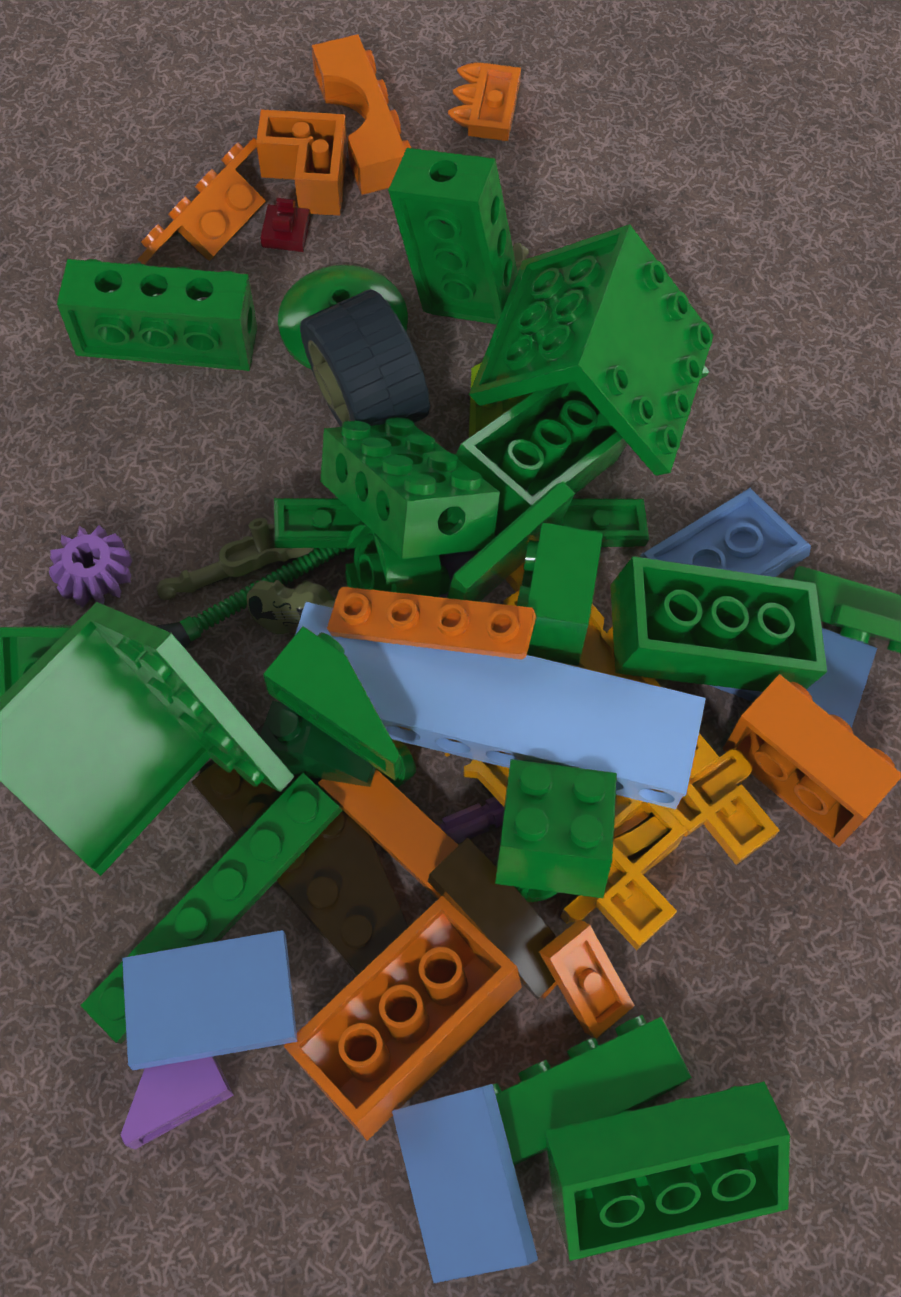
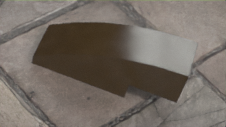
(497, 912)

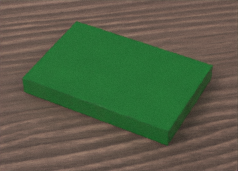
(509, 548)

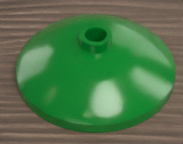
(324, 289)

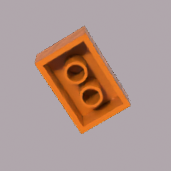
(812, 759)

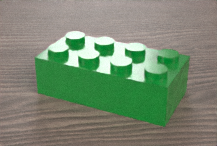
(540, 443)
(715, 626)
(668, 1169)

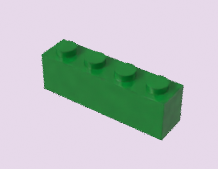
(591, 1084)

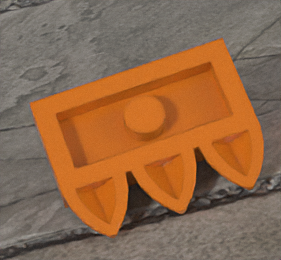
(488, 99)

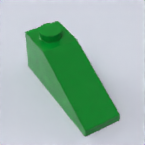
(324, 689)

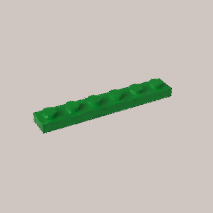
(226, 889)

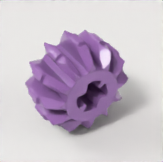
(81, 582)

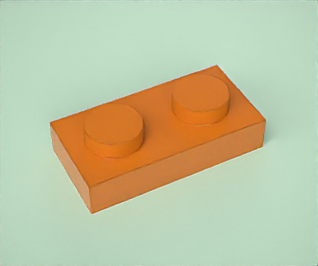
(587, 978)

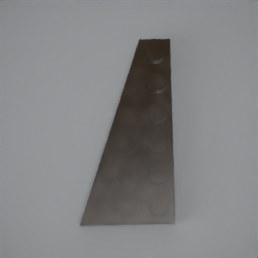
(332, 882)

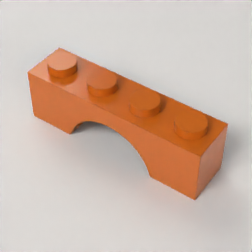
(349, 79)

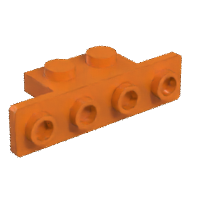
(215, 214)
(432, 622)

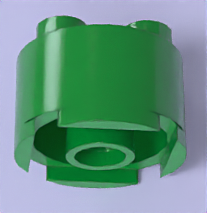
(383, 570)

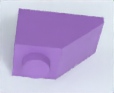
(172, 1096)

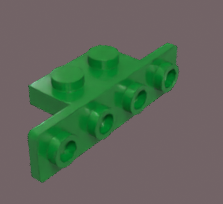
(856, 607)

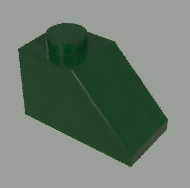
(310, 750)

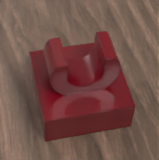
(285, 226)

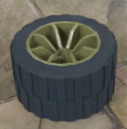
(365, 361)

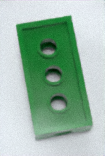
(455, 233)
(162, 328)
(408, 488)

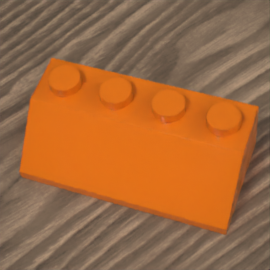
(405, 1016)

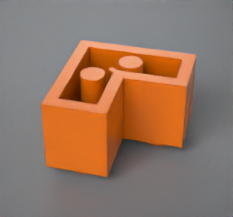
(308, 150)

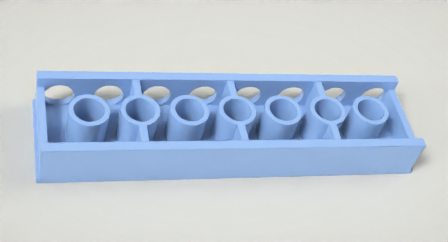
(528, 710)

